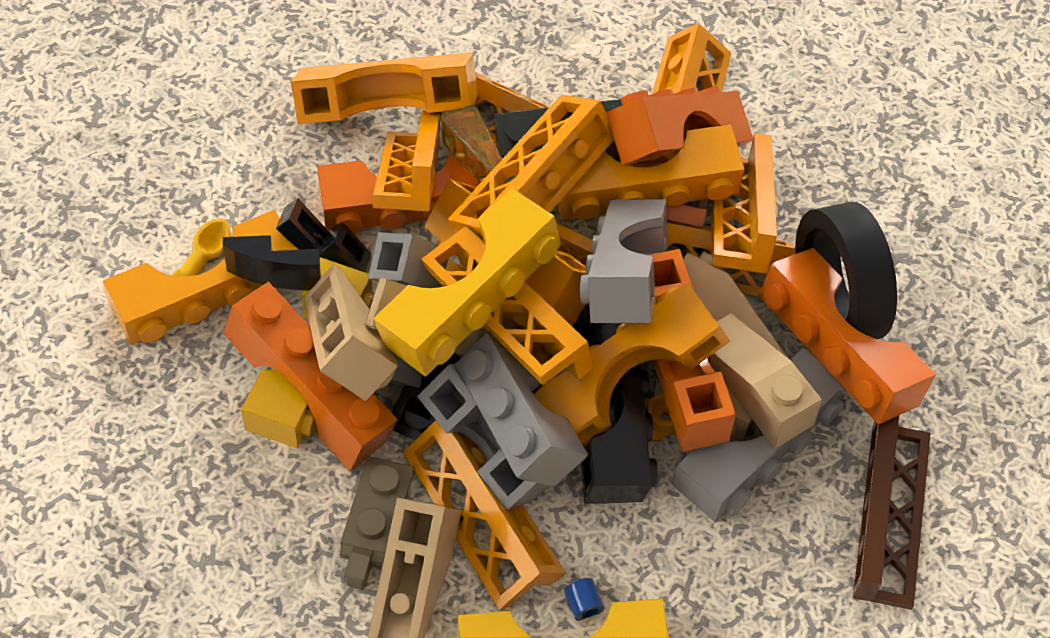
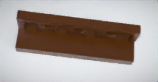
(876, 514)

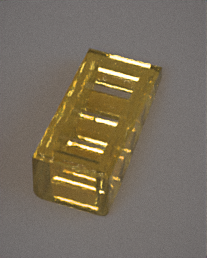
(470, 141)

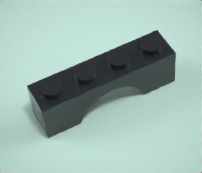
(619, 460)

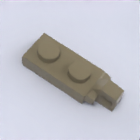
(371, 517)

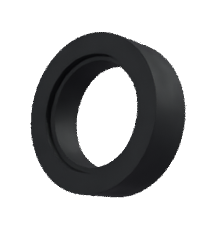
(856, 236)

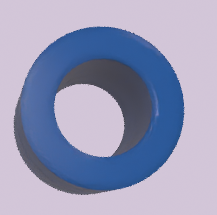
(584, 599)

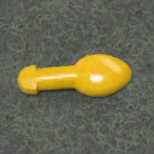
(206, 246)

